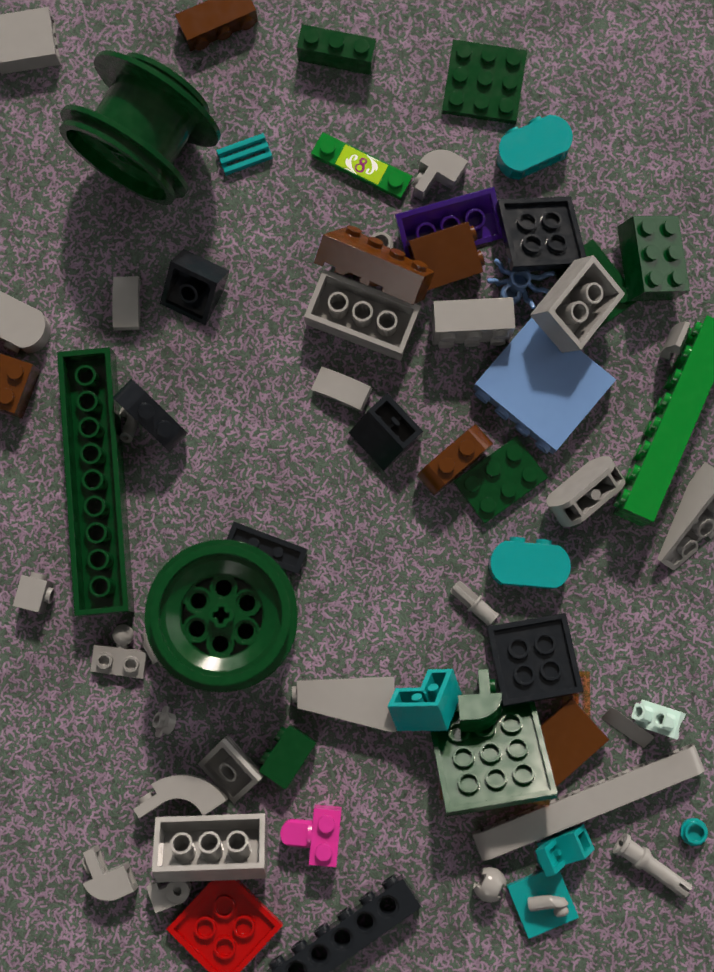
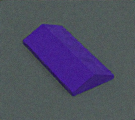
(475, 207)

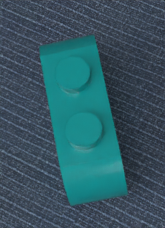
(534, 146)
(529, 563)

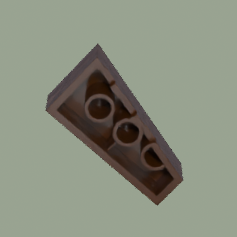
(375, 264)

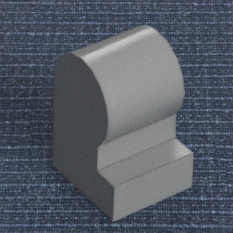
(167, 895)

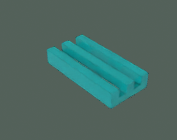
(242, 145)

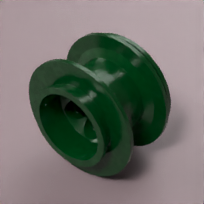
(140, 125)
(200, 571)

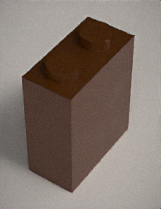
(448, 253)

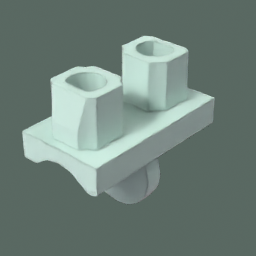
(658, 718)

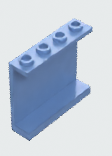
(542, 387)

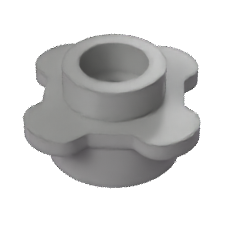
(164, 722)

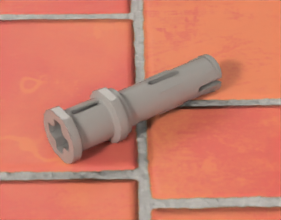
(642, 859)

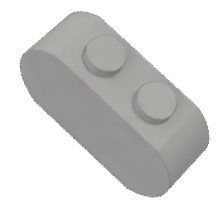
(22, 326)
(585, 491)

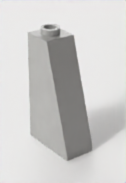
(348, 699)

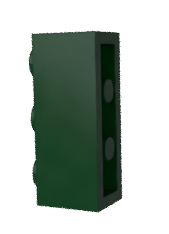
(336, 49)

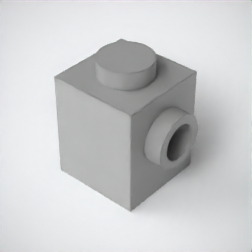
(34, 593)

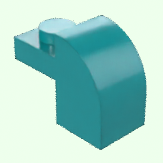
(563, 848)

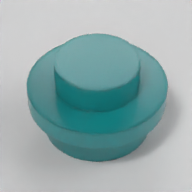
(693, 831)

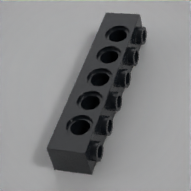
(360, 936)

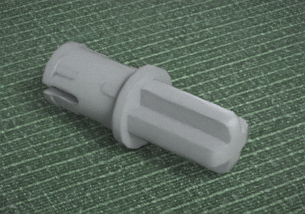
(474, 603)

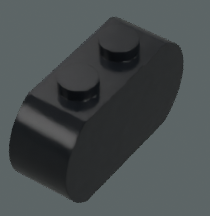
(150, 415)

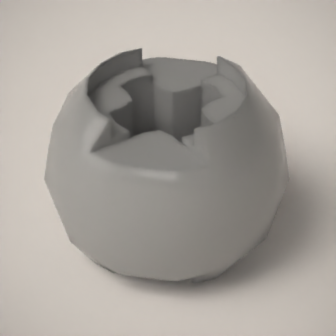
(489, 884)

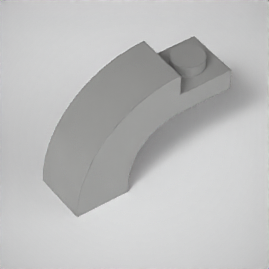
(193, 788)

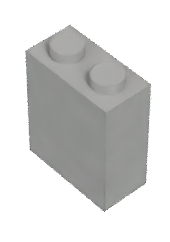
(28, 40)

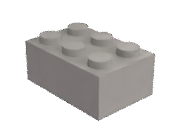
(577, 304)
(472, 322)

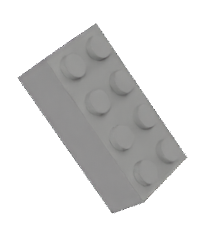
(361, 315)
(210, 848)

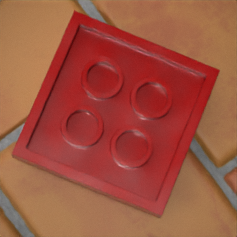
(224, 926)

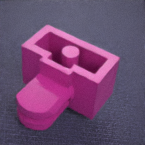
(317, 834)

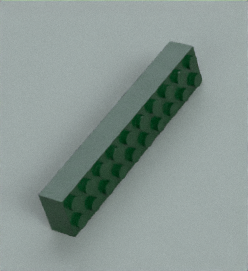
(95, 482)

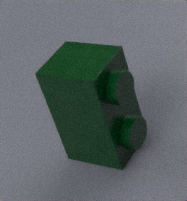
(287, 756)

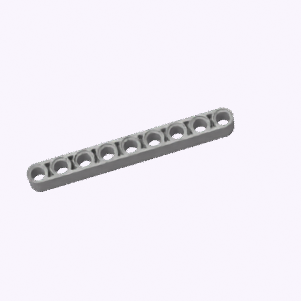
(588, 803)

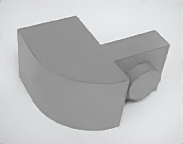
(441, 167)
(106, 883)

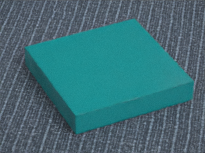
(536, 885)

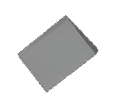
(231, 769)

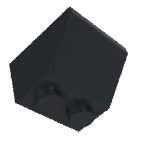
(193, 286)

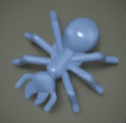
(517, 284)

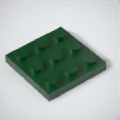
(484, 81)

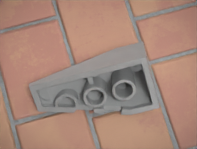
(692, 520)

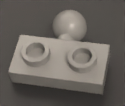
(120, 659)

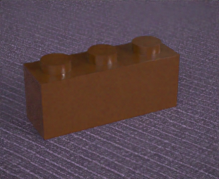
(215, 21)

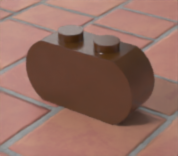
(454, 459)

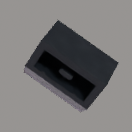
(386, 432)

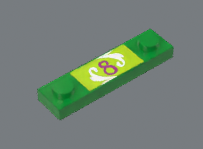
(361, 166)

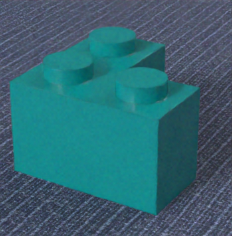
(426, 707)

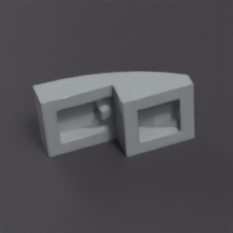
(125, 303)
(676, 340)
(341, 388)

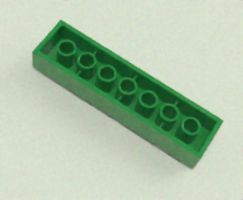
(670, 428)

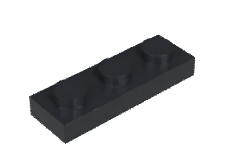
(284, 553)

